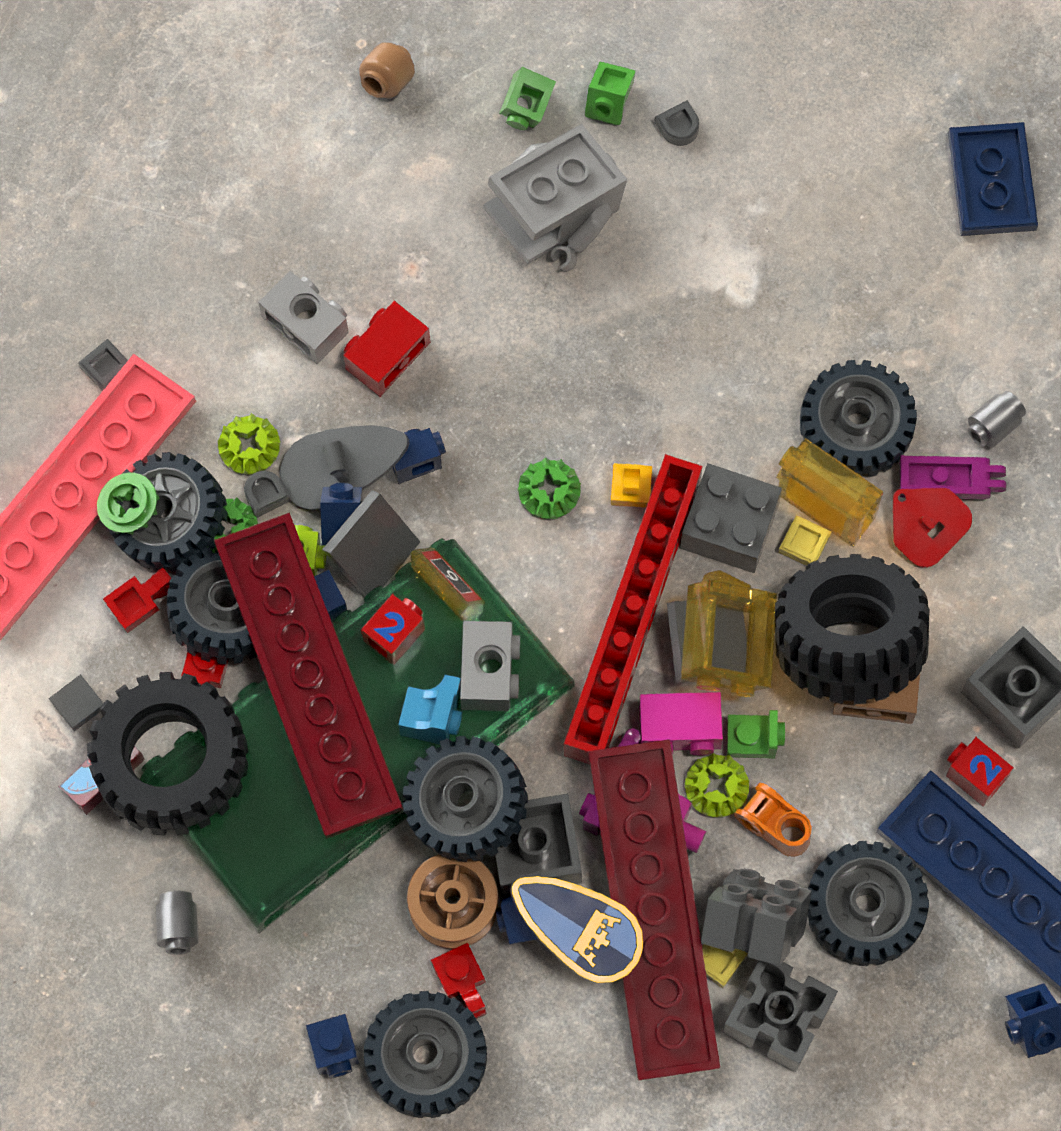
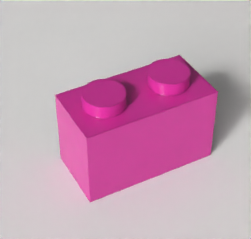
(686, 719)

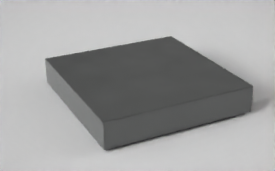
(371, 544)
(728, 642)

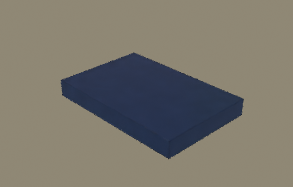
(992, 179)

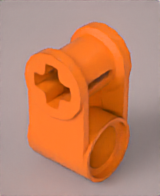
(769, 815)

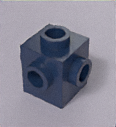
(1034, 1020)

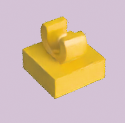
(631, 485)

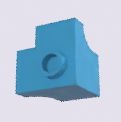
(432, 712)

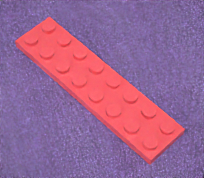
(61, 497)

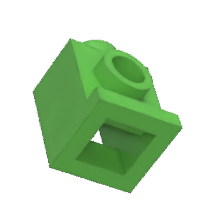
(535, 90)

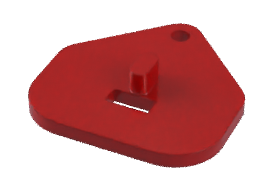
(920, 514)

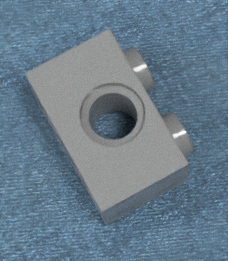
(312, 336)
(484, 642)

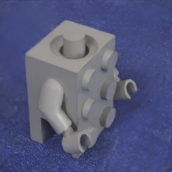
(556, 196)

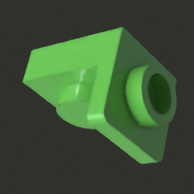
(609, 93)
(754, 735)

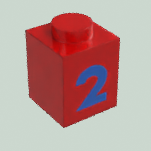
(394, 628)
(978, 770)

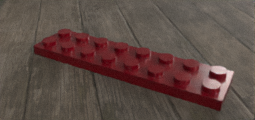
(308, 675)
(653, 880)

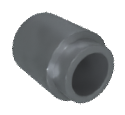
(996, 419)
(177, 922)

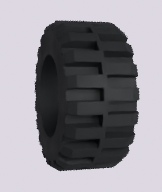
(852, 665)
(152, 705)

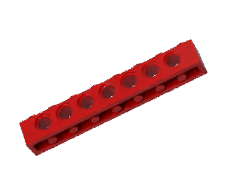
(633, 609)

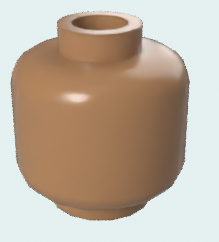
(386, 70)

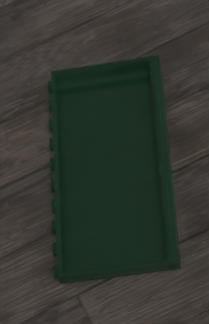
(270, 841)

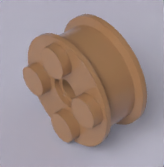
(456, 923)

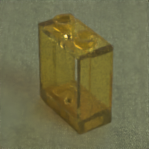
(828, 491)
(699, 637)

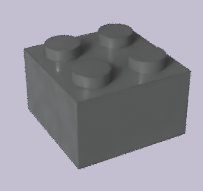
(730, 518)
(1017, 687)
(543, 845)

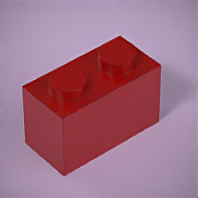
(386, 347)

